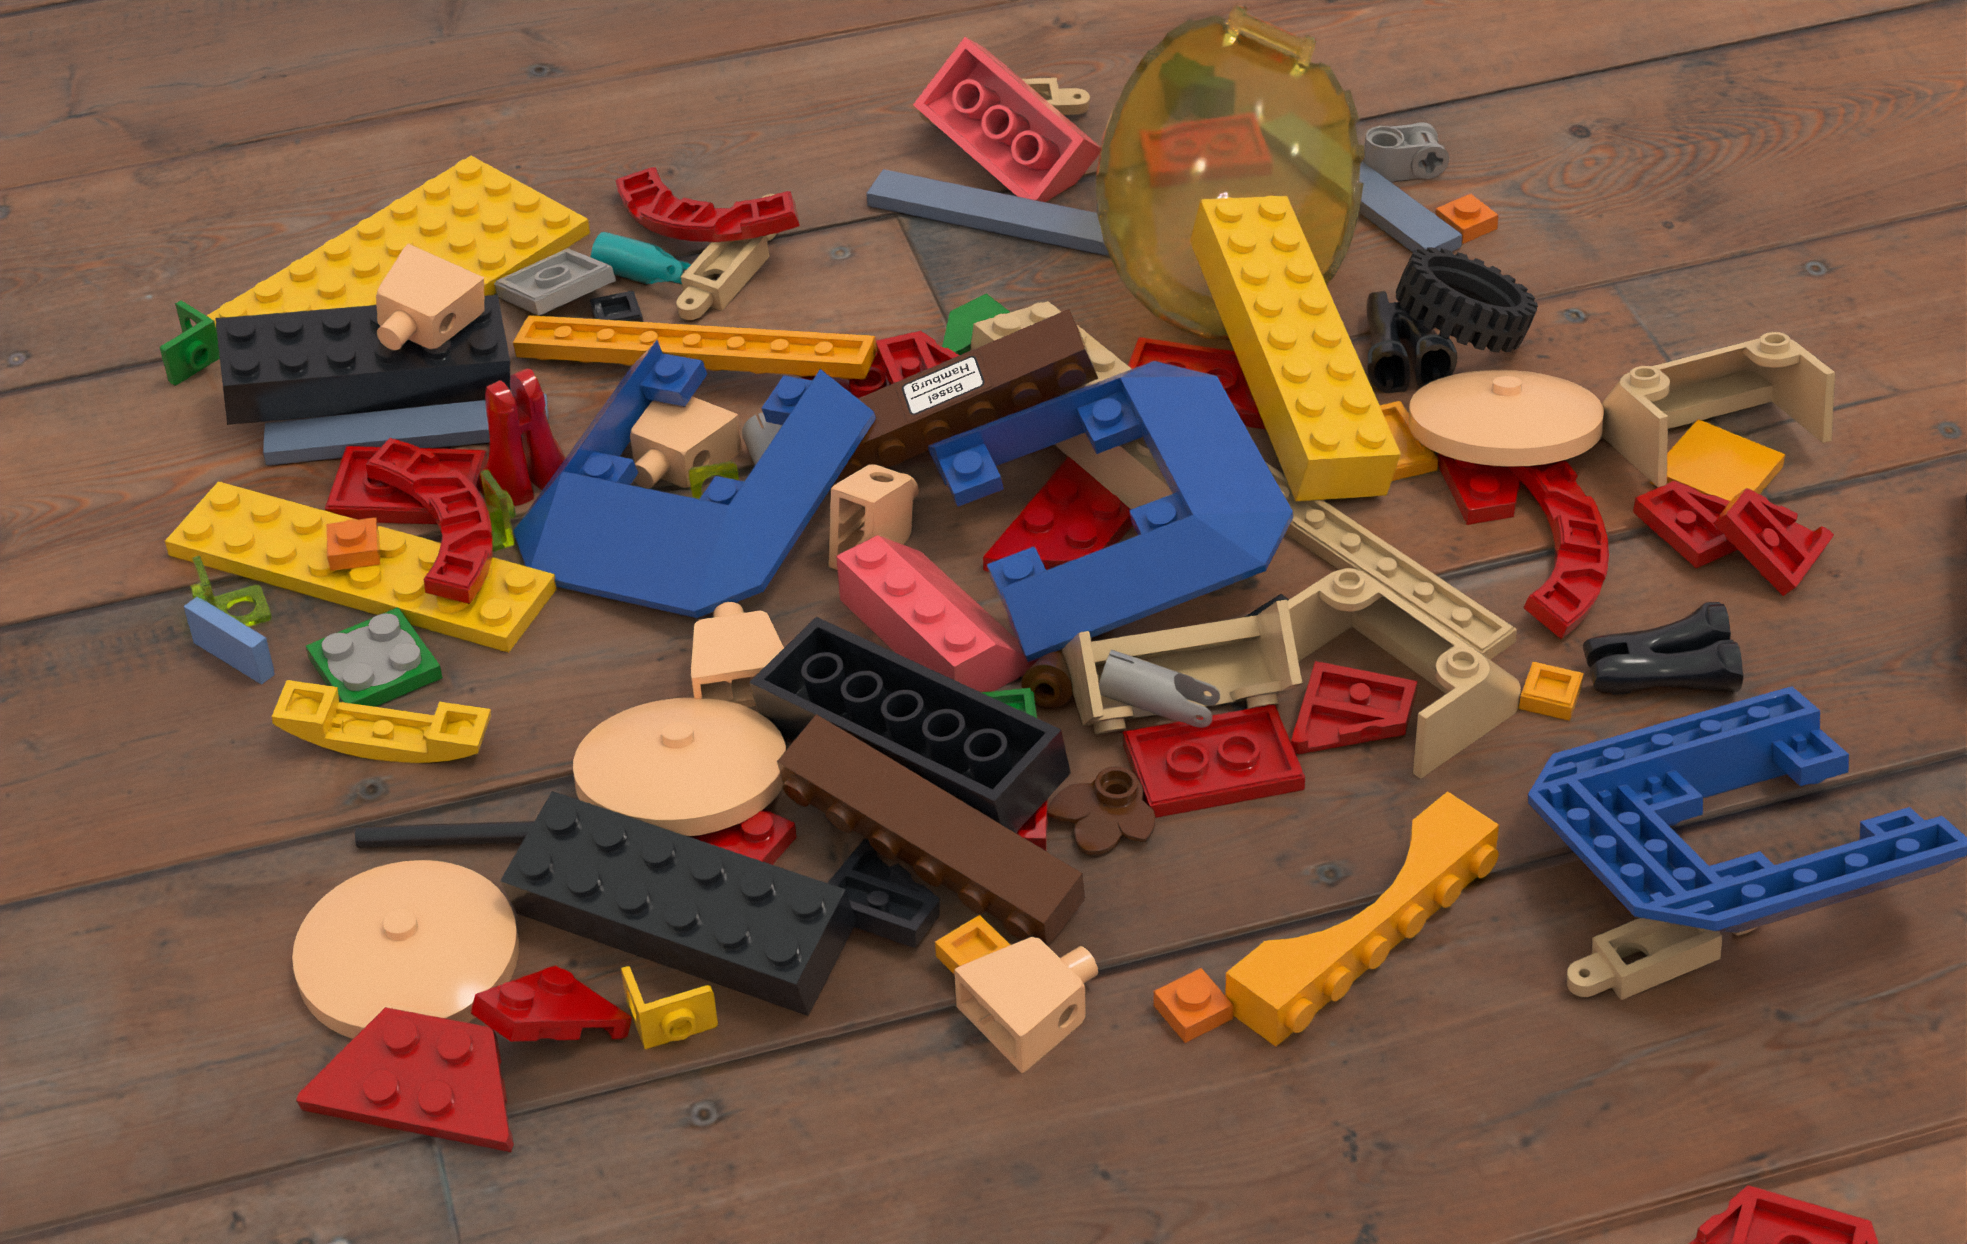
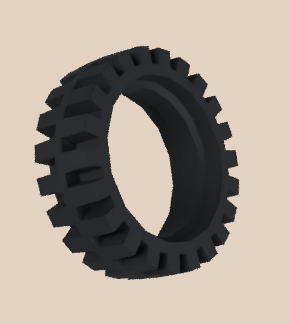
(1466, 299)

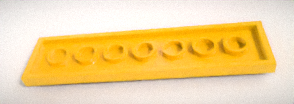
(288, 549)

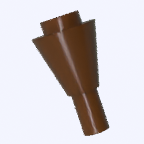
(1049, 680)

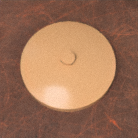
(1506, 418)
(682, 764)
(404, 941)

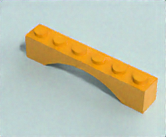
(1291, 979)

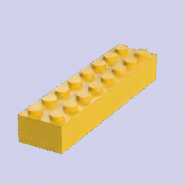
(1294, 349)

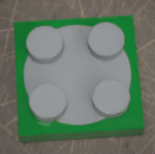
(374, 660)

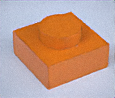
(1468, 217)
(353, 544)
(1193, 1005)

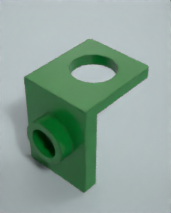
(193, 348)

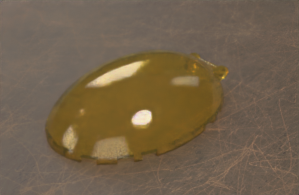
(1218, 121)

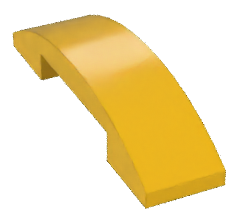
(377, 732)

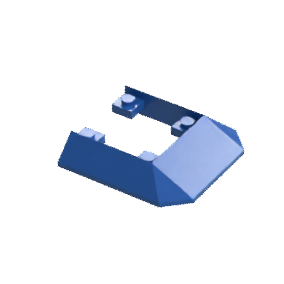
(1202, 537)
(677, 548)
(1626, 791)

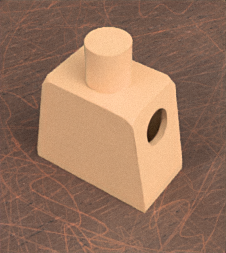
(426, 300)
(676, 438)
(870, 505)
(731, 653)
(1025, 997)

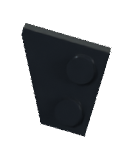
(886, 897)

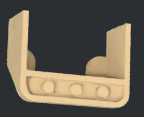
(1711, 385)
(1241, 657)
(1475, 687)

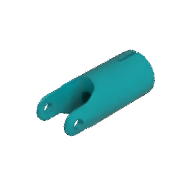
(637, 259)

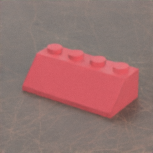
(1006, 124)
(927, 615)

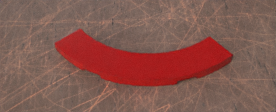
(699, 221)
(456, 507)
(1579, 547)

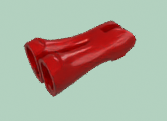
(509, 417)

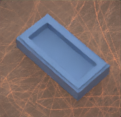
(229, 640)

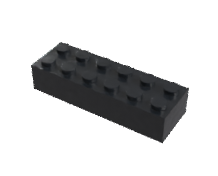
(337, 365)
(919, 718)
(680, 902)

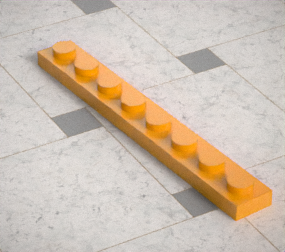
(718, 347)

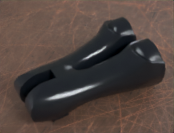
(1387, 359)
(1678, 655)

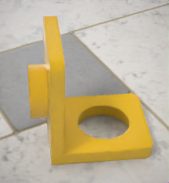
(670, 1017)

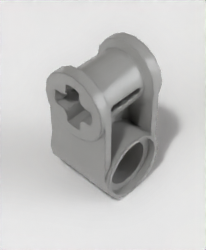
(1398, 152)

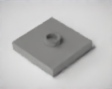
(554, 281)

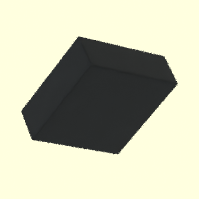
(616, 307)

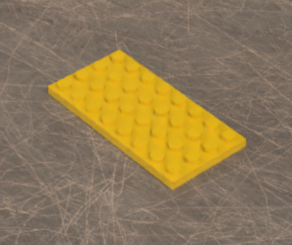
(462, 215)

